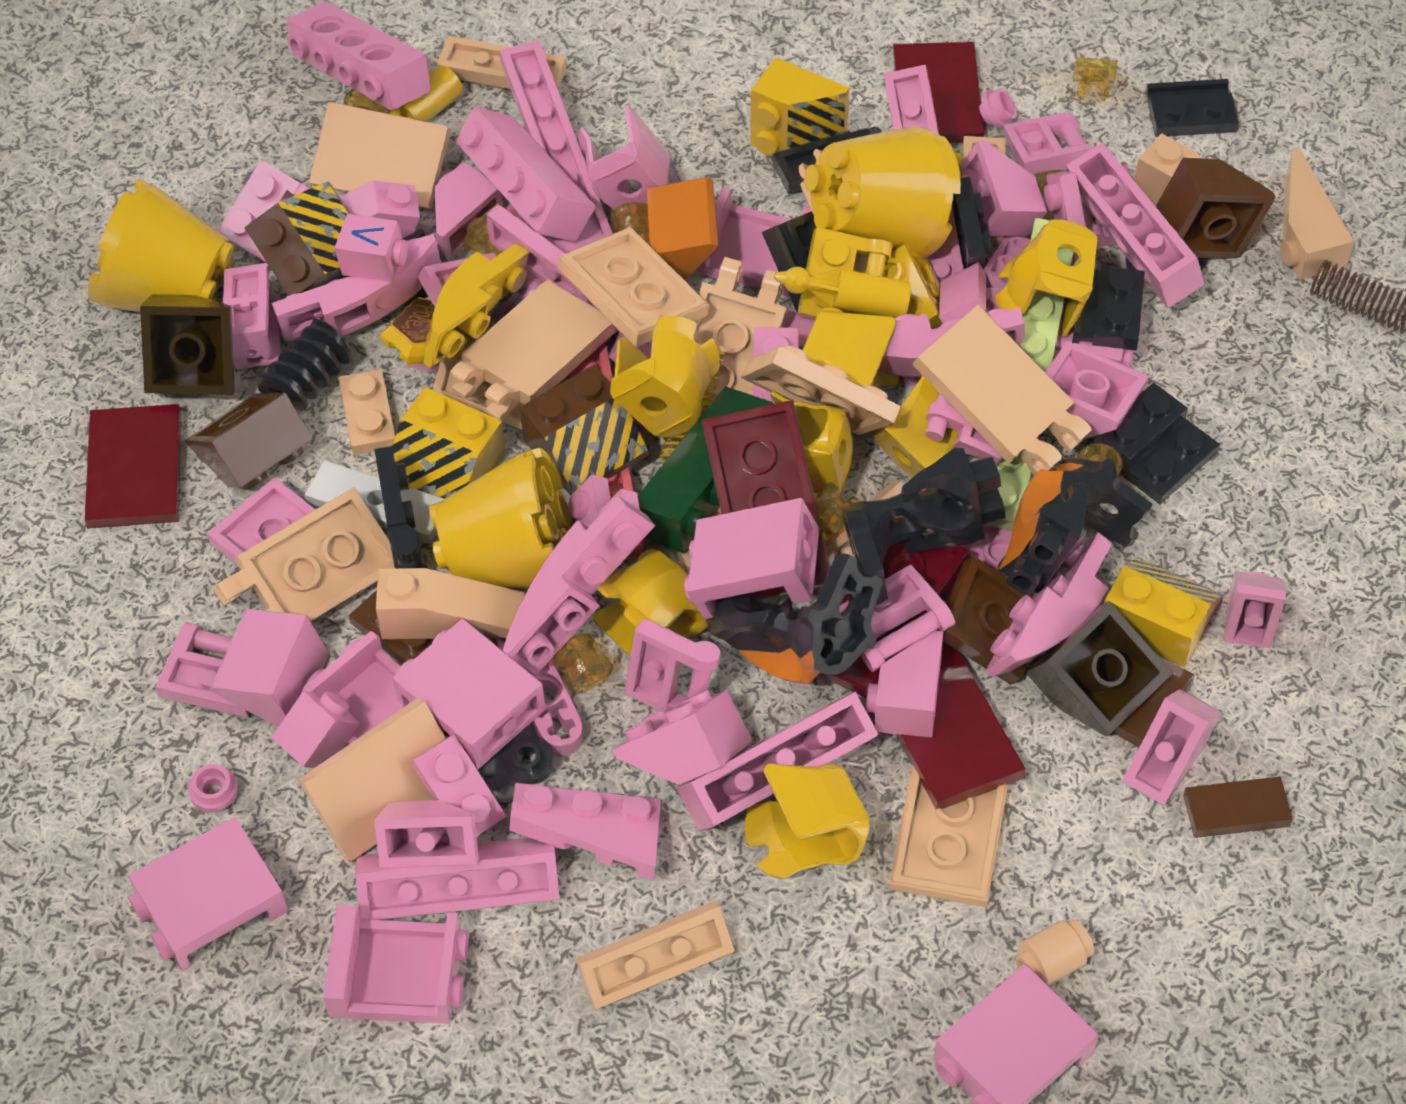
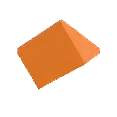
(683, 223)

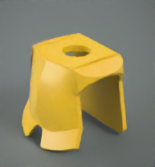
(1041, 270)
(852, 345)
(669, 386)
(906, 439)
(825, 442)
(649, 591)
(812, 822)

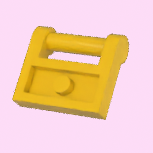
(838, 250)

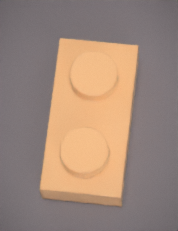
(367, 411)

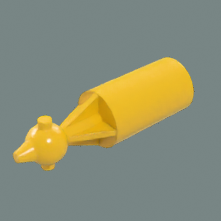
(444, 89)
(851, 290)

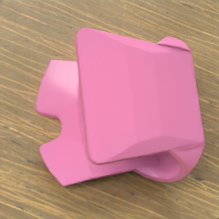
(640, 160)

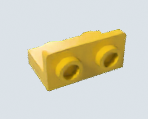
(925, 287)

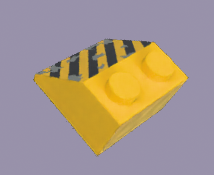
(795, 108)
(446, 444)
(1163, 608)

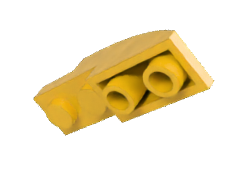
(468, 298)

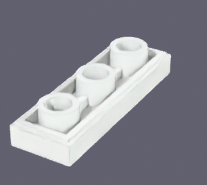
(336, 479)

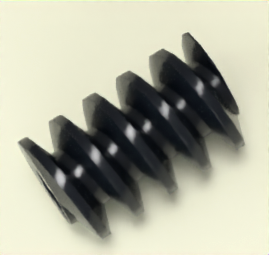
(306, 364)

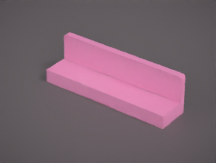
(544, 250)
(505, 875)

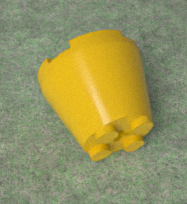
(887, 188)
(157, 249)
(503, 522)

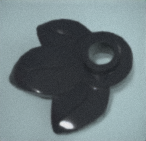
(506, 766)

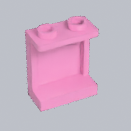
(742, 240)
(753, 553)
(363, 680)
(472, 690)
(204, 891)
(394, 968)
(1013, 1042)

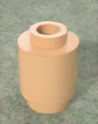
(1056, 950)

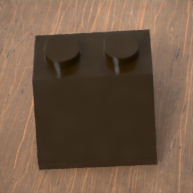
(187, 345)
(1100, 671)

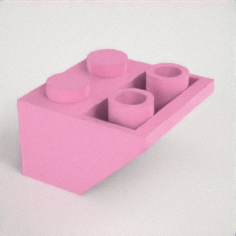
(686, 739)

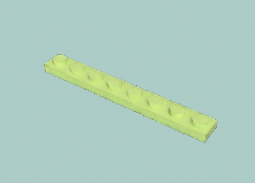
(1041, 334)

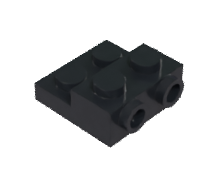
(1159, 444)

